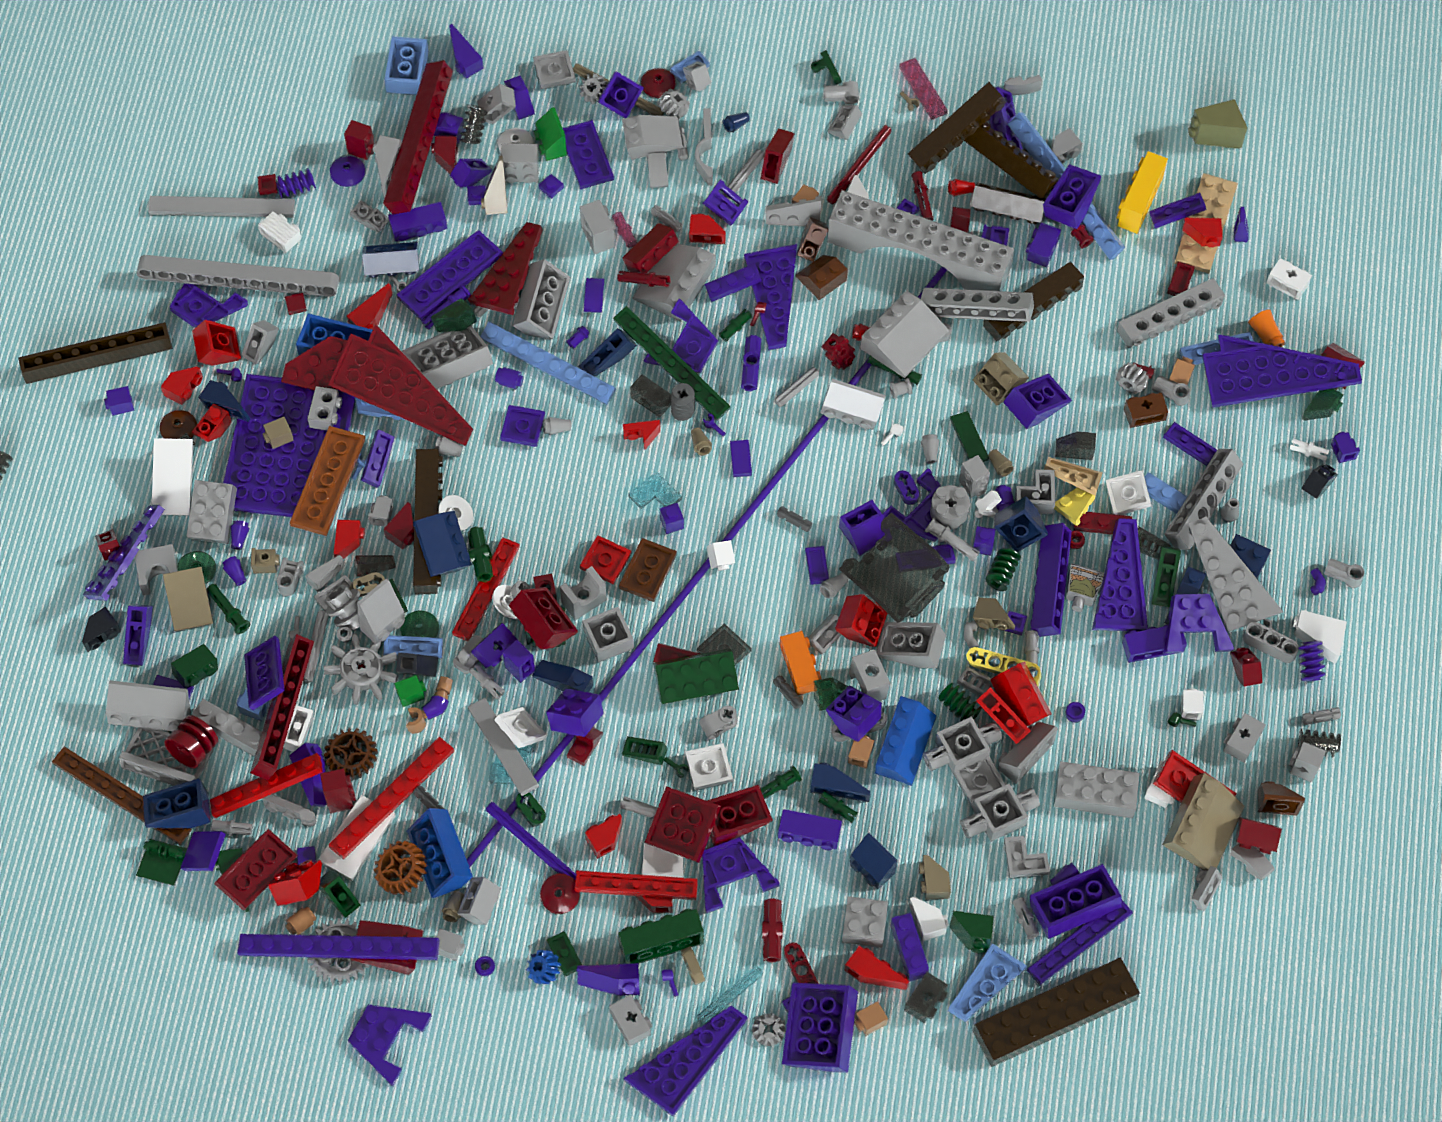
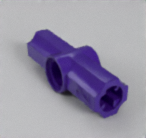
(751, 371)

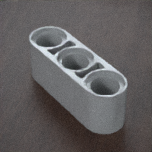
(1280, 642)

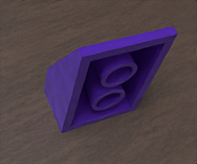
(1071, 196)
(1036, 400)

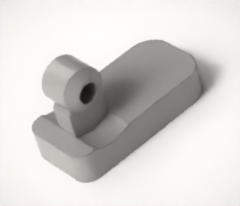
(465, 659)

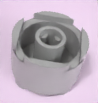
(950, 506)

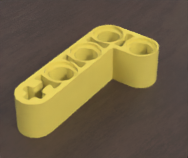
(1005, 662)

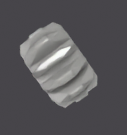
(590, 83)
(674, 103)
(1132, 378)

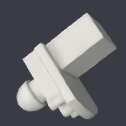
(987, 505)

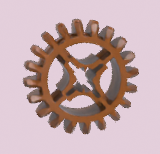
(393, 866)

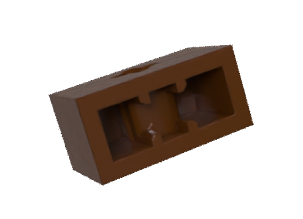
(1145, 410)

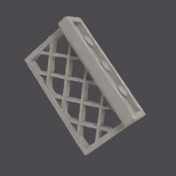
(155, 769)

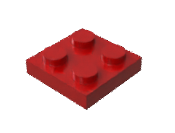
(606, 559)

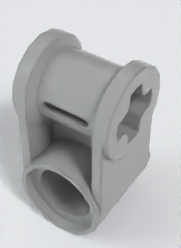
(289, 573)
(716, 722)

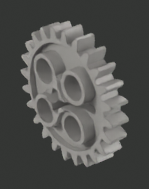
(337, 972)

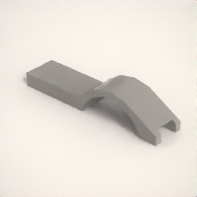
(705, 144)

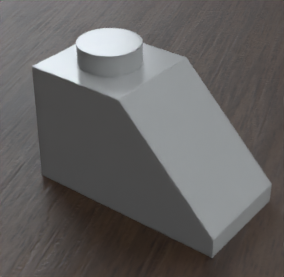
(259, 341)

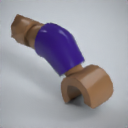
(433, 708)

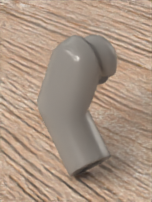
(969, 628)

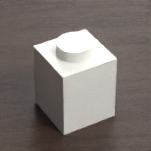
(721, 555)
(1191, 704)

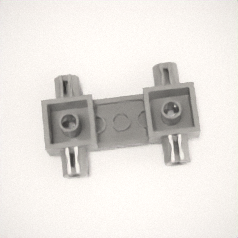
(980, 779)

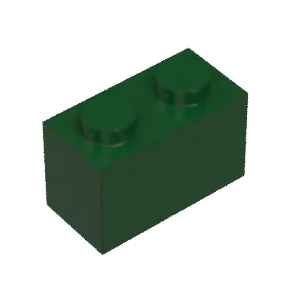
(194, 666)

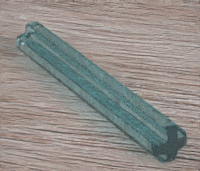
(729, 995)

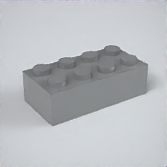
(1096, 789)

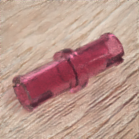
(624, 229)

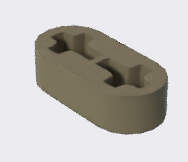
(365, 580)
(692, 965)

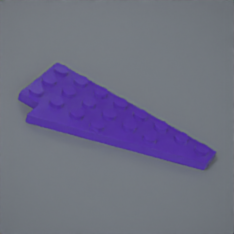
(1260, 371)

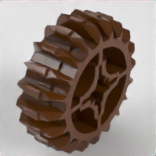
(364, 758)

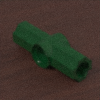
(480, 554)

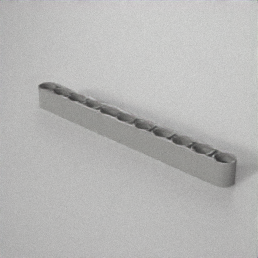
(237, 275)

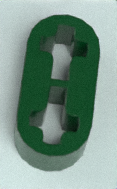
(526, 811)

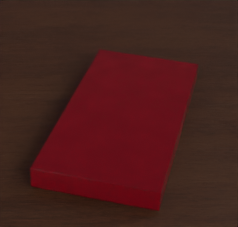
(255, 869)

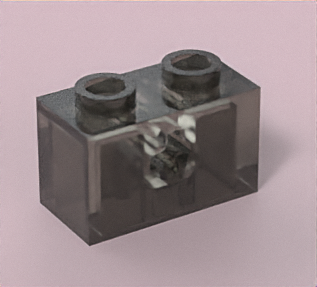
(650, 395)
(931, 987)

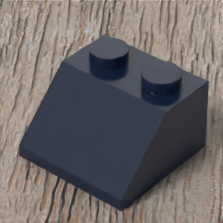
(1020, 524)
(873, 861)

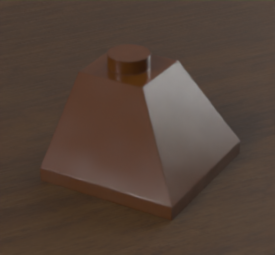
(1278, 799)

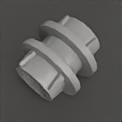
(344, 606)

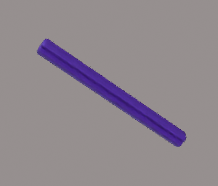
(527, 839)

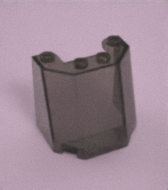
(899, 571)

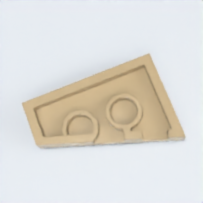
(1075, 475)

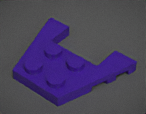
(196, 306)
(695, 341)
(920, 516)
(1195, 615)
(729, 864)
(377, 1033)

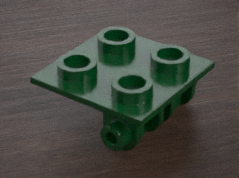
(161, 862)

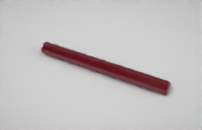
(859, 164)

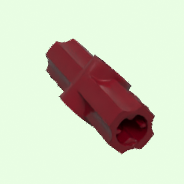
(772, 930)

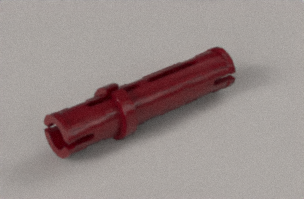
(918, 180)
(650, 279)

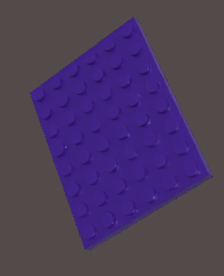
(270, 478)

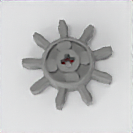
(361, 669)

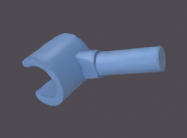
(361, 464)

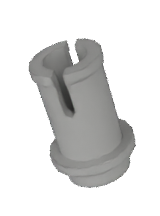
(341, 630)

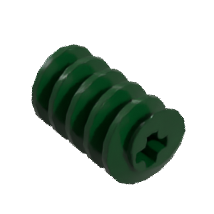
(1002, 569)
(958, 703)

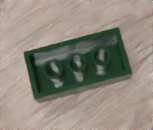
(696, 676)
(661, 937)

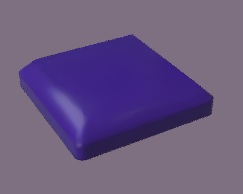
(306, 853)

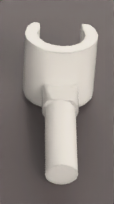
(896, 429)

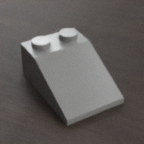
(651, 135)
(386, 154)
(380, 612)
(912, 643)

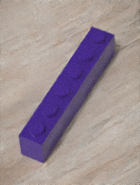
(1051, 580)

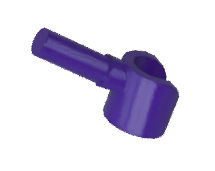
(235, 374)
(711, 424)
(667, 975)

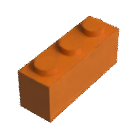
(799, 662)

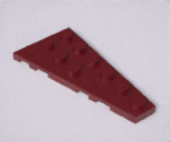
(507, 276)

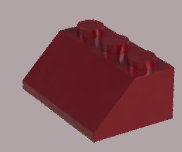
(542, 617)

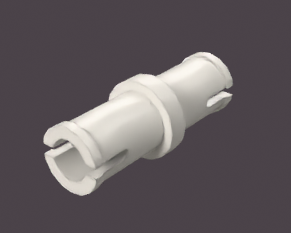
(1309, 449)

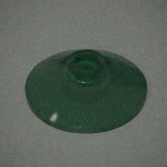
(198, 559)
(429, 623)

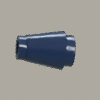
(734, 122)

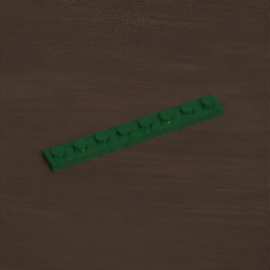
(671, 362)

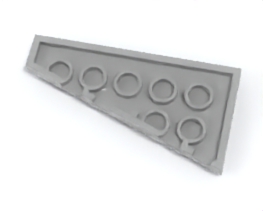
(1234, 585)

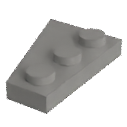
(793, 214)

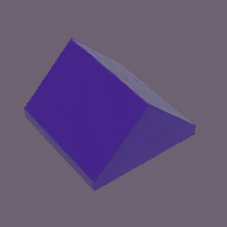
(620, 94)

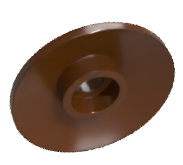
(171, 431)

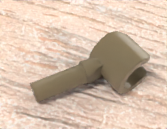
(910, 101)

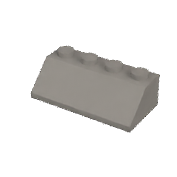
(541, 300)
(146, 705)

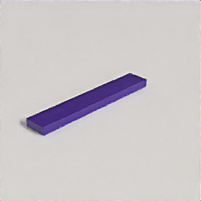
(1077, 944)

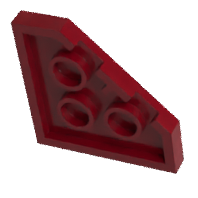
(315, 365)

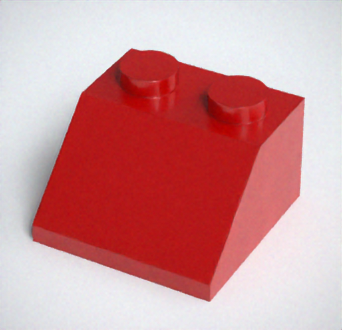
(216, 343)

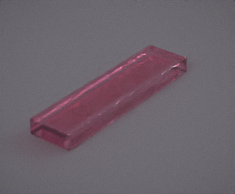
(923, 88)

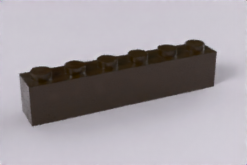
(957, 128)
(1013, 160)
(1045, 294)

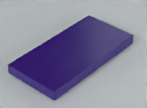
(587, 155)
(264, 672)

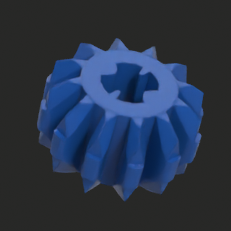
(543, 967)

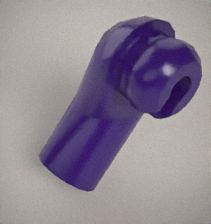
(1320, 582)

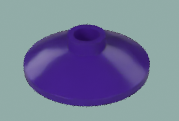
(350, 176)

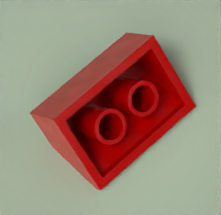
(1021, 693)

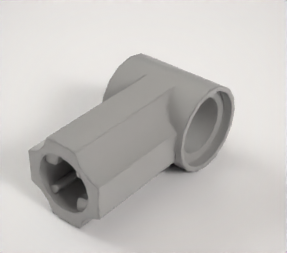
(847, 92)
(1171, 389)
(1344, 571)

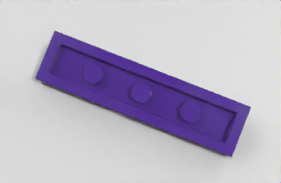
(1000, 119)

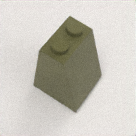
(1218, 125)

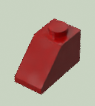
(705, 230)
(1204, 230)
(348, 537)

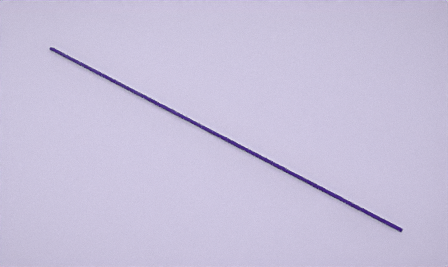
(684, 593)

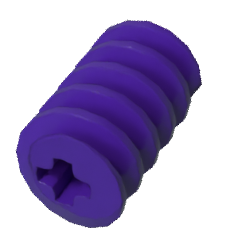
(295, 182)
(1312, 660)

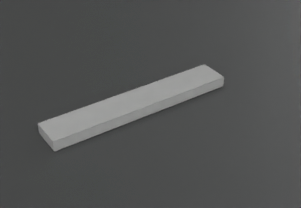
(503, 747)

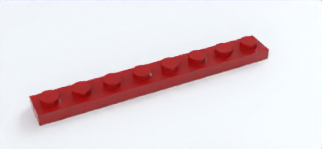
(391, 798)

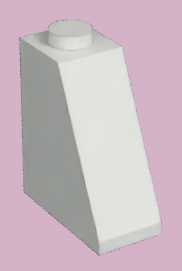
(1317, 627)

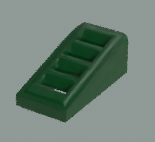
(643, 756)

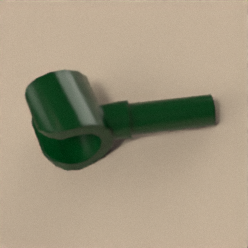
(1175, 718)
(677, 767)

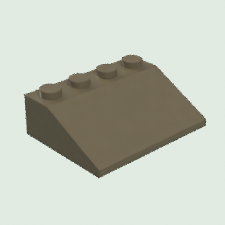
(1204, 822)

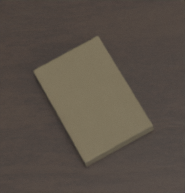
(188, 598)

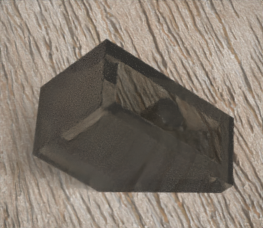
(1076, 446)

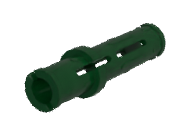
(913, 376)

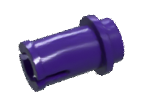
(581, 334)

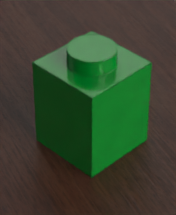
(410, 690)

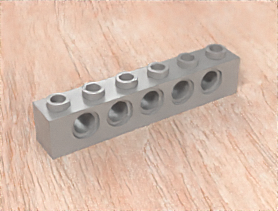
(979, 304)
(1176, 305)
(1204, 496)

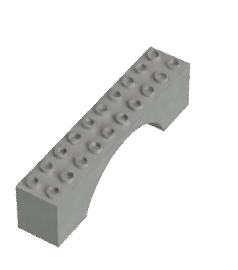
(866, 224)

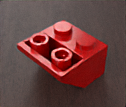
(861, 620)
(296, 882)

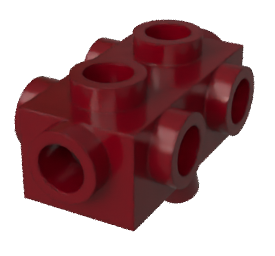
(841, 353)

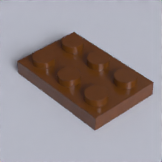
(648, 570)

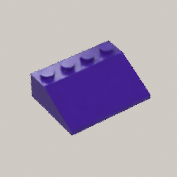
(820, 1027)

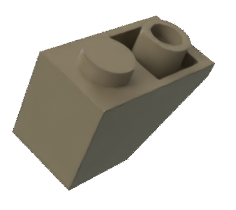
(990, 614)
(936, 879)

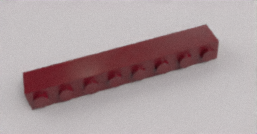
(282, 708)

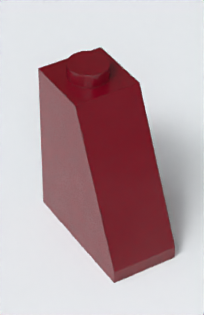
(777, 155)

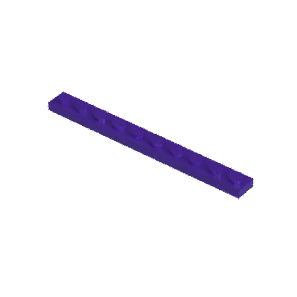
(338, 946)

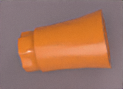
(1267, 329)

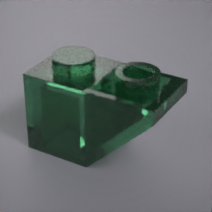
(827, 691)

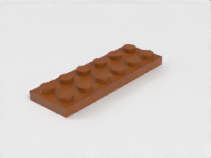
(327, 480)

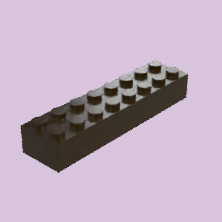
(1056, 1012)

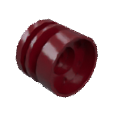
(191, 741)

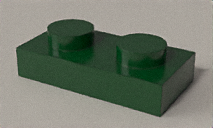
(562, 947)

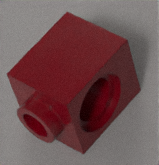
(545, 581)

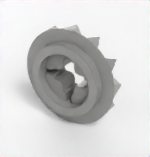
(768, 1038)

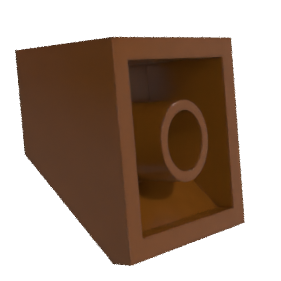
(823, 276)

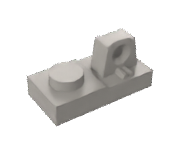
(1209, 883)

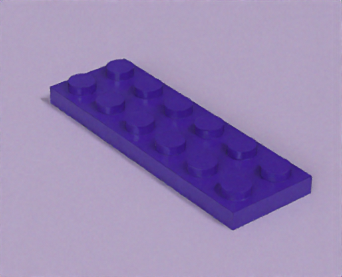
(449, 273)

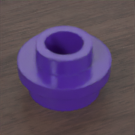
(484, 960)

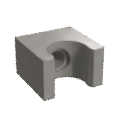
(154, 562)
(590, 586)
(874, 686)

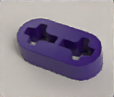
(902, 489)

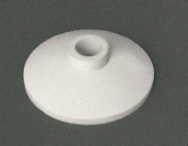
(510, 135)
(461, 507)
(502, 598)

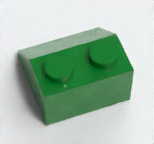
(550, 136)

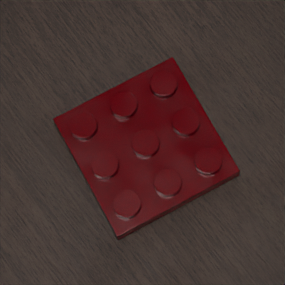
(682, 824)

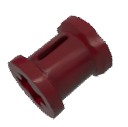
(1082, 236)

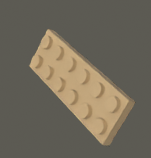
(1218, 199)

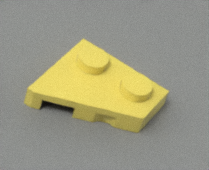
(1074, 504)

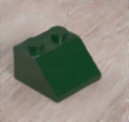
(973, 930)

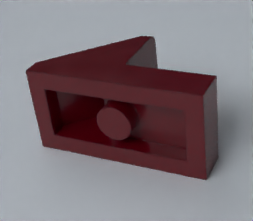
(960, 218)
(107, 543)
(584, 746)

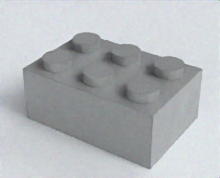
(211, 512)

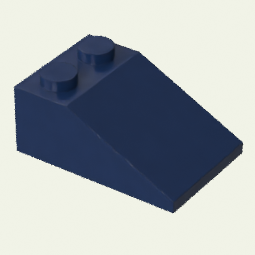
(178, 806)

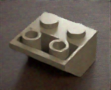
(999, 377)

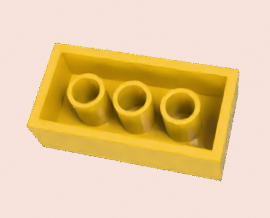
(1141, 192)

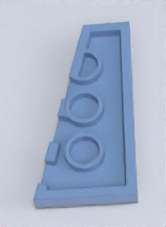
(986, 981)

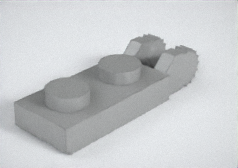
(290, 810)

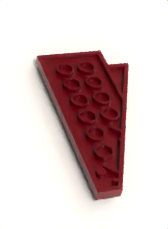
(389, 380)

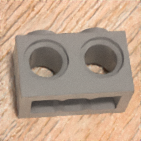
(320, 408)
(974, 476)

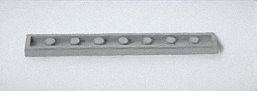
(220, 206)

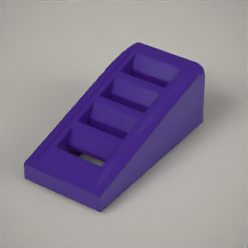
(1241, 228)

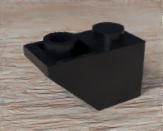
(1319, 480)
(99, 629)
(416, 664)

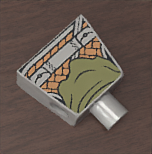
(1083, 586)

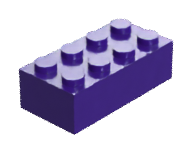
(1075, 901)

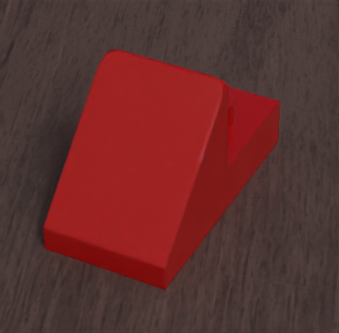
(648, 430)

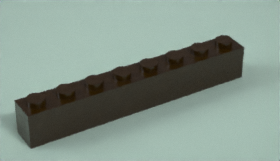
(95, 353)
(426, 504)

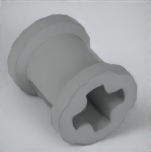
(900, 388)

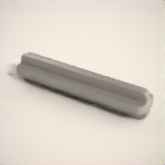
(797, 386)

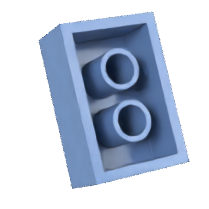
(405, 65)

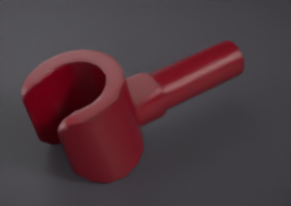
(760, 308)

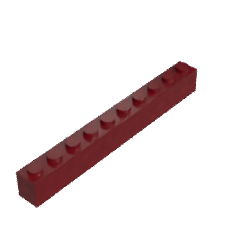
(418, 137)

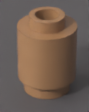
(300, 921)

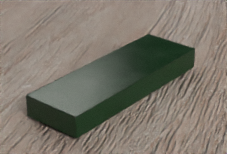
(968, 436)

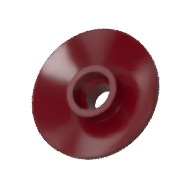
(654, 87)
(568, 899)

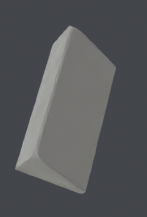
(845, 121)
(825, 634)

